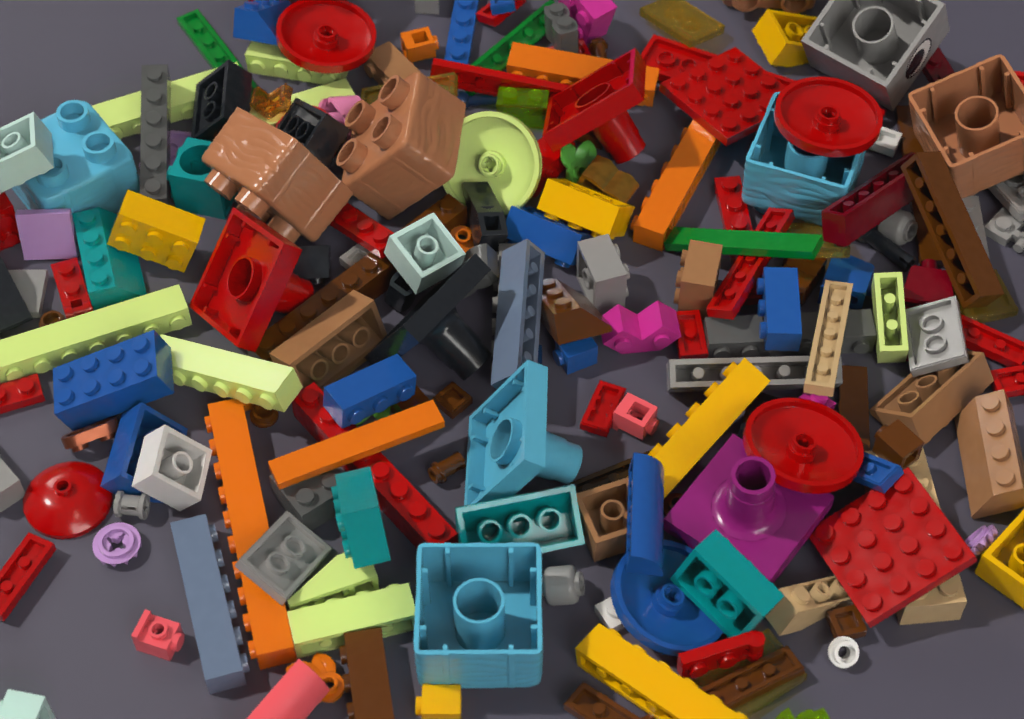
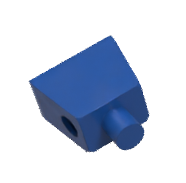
(851, 271)

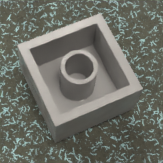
(602, 273)

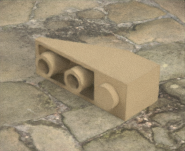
(806, 604)

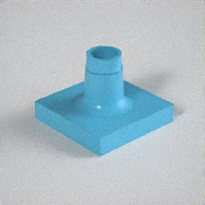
(511, 440)

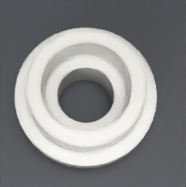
(851, 655)

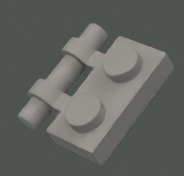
(1006, 228)

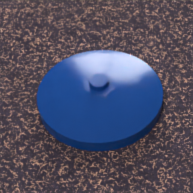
(658, 610)

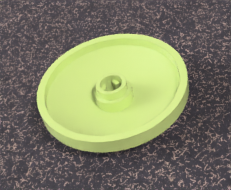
(499, 152)

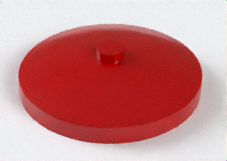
(326, 35)
(828, 116)
(805, 444)

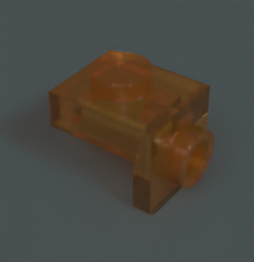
(273, 103)

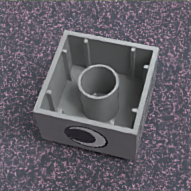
(876, 43)

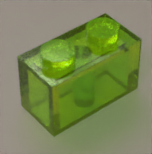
(524, 104)

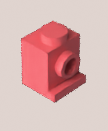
(635, 416)
(149, 641)

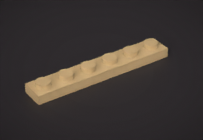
(828, 339)

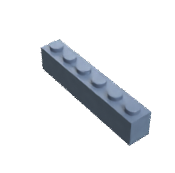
(518, 310)
(208, 604)

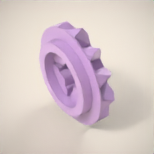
(115, 534)
(981, 539)

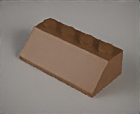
(333, 341)
(934, 398)
(991, 455)

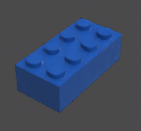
(113, 380)

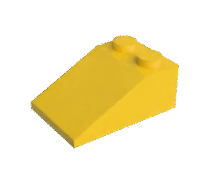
(781, 37)

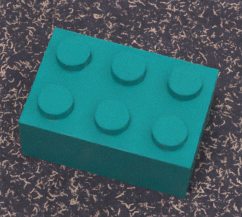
(360, 518)
(726, 585)

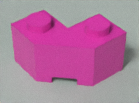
(641, 332)

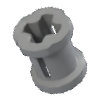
(131, 505)

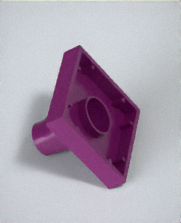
(748, 509)

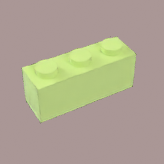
(889, 317)

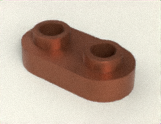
(79, 438)

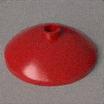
(69, 511)

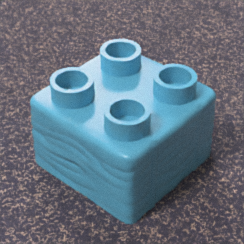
(89, 164)
(792, 178)
(479, 614)

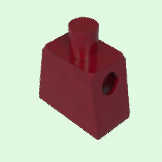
(926, 284)

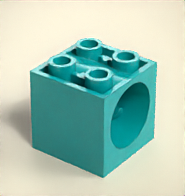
(188, 183)

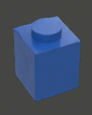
(576, 354)

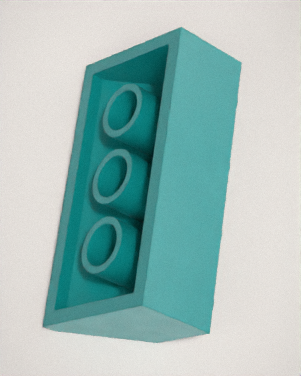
(108, 272)
(539, 517)

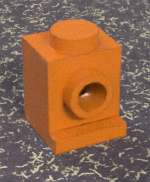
(419, 44)

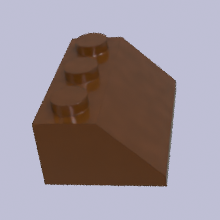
(569, 314)

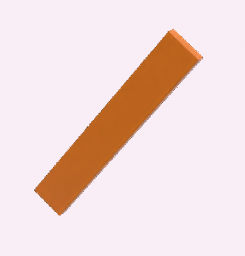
(356, 444)

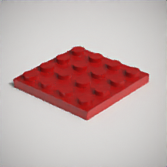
(724, 94)
(891, 548)

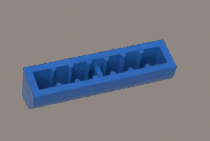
(645, 516)

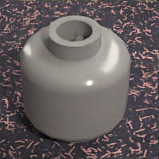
(899, 227)
(562, 585)

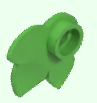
(577, 159)

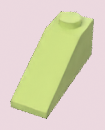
(335, 580)

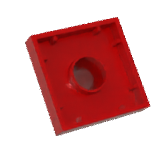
(601, 106)
(249, 280)

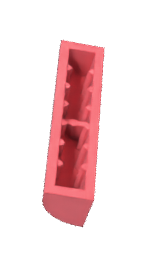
(293, 695)

